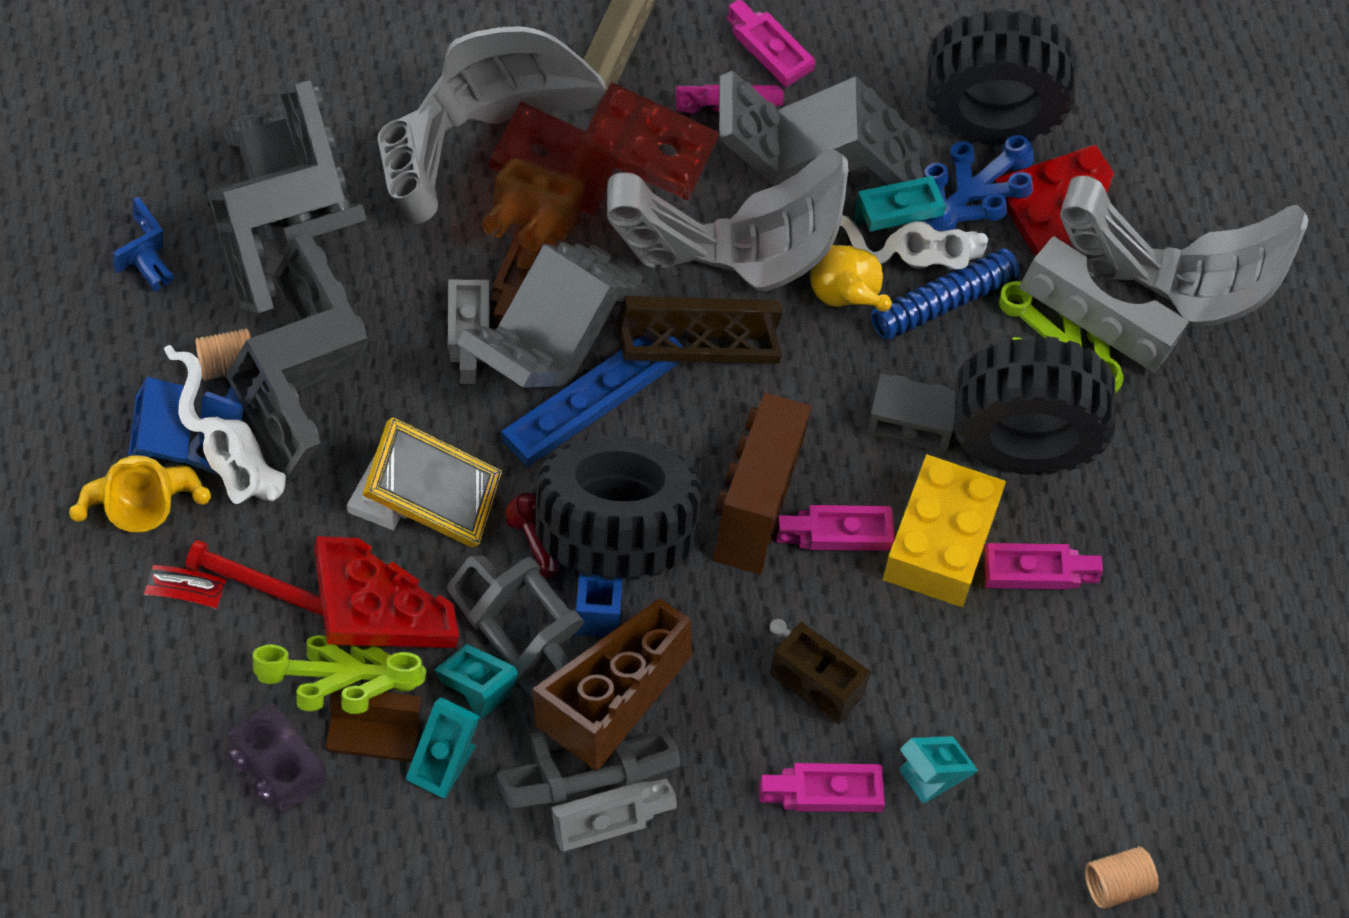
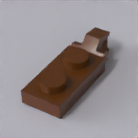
(512, 274)

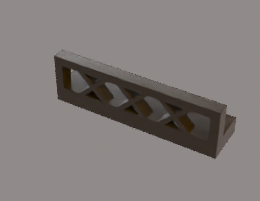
(697, 322)

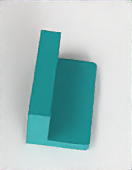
(899, 204)

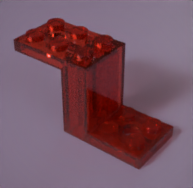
(620, 136)

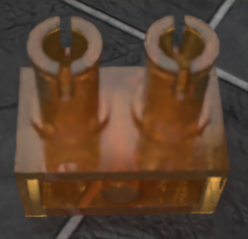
(536, 200)

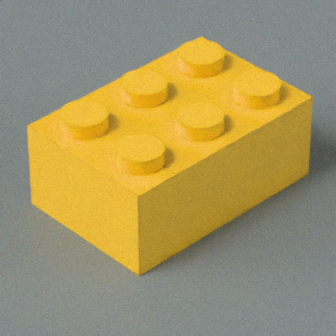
(944, 530)

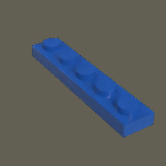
(581, 404)

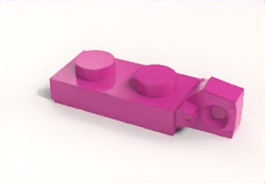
(770, 43)
(692, 98)
(839, 528)
(1038, 566)
(826, 788)

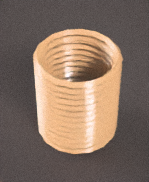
(219, 352)
(1121, 877)

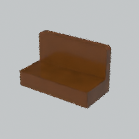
(383, 731)

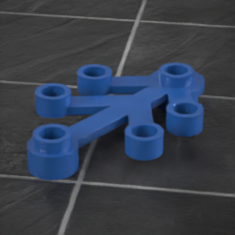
(1016, 155)

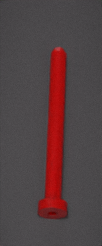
(200, 557)

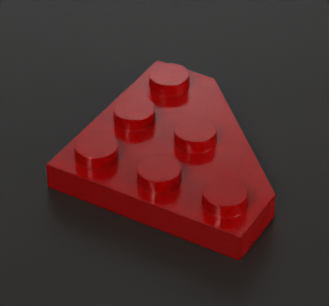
(1039, 213)
(377, 602)

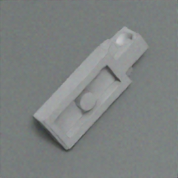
(466, 310)
(610, 813)

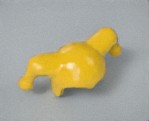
(849, 278)
(138, 493)

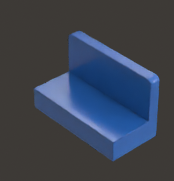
(157, 424)

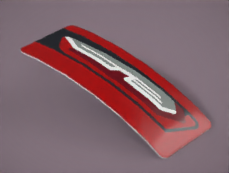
(185, 585)

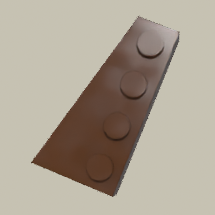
(759, 481)
(613, 683)

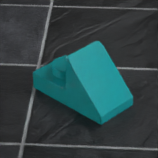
(479, 677)
(443, 748)
(934, 765)

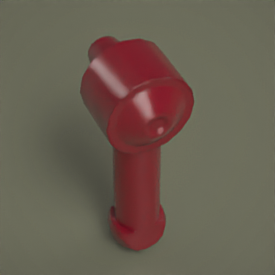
(521, 515)

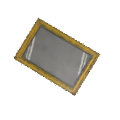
(432, 482)

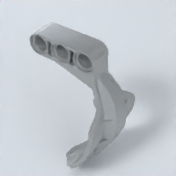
(482, 81)
(766, 242)
(1209, 280)

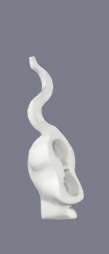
(922, 245)
(227, 444)

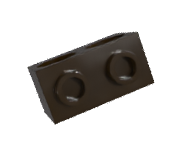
(819, 672)

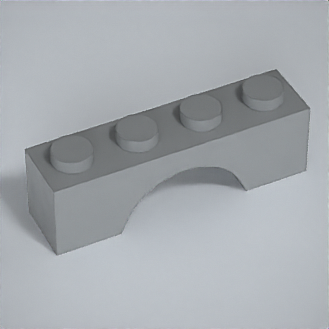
(1137, 330)

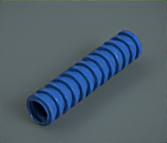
(946, 294)

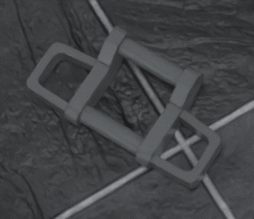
(501, 588)
(556, 788)

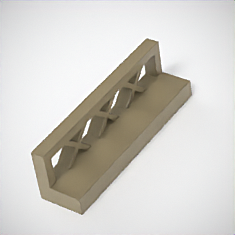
(617, 38)

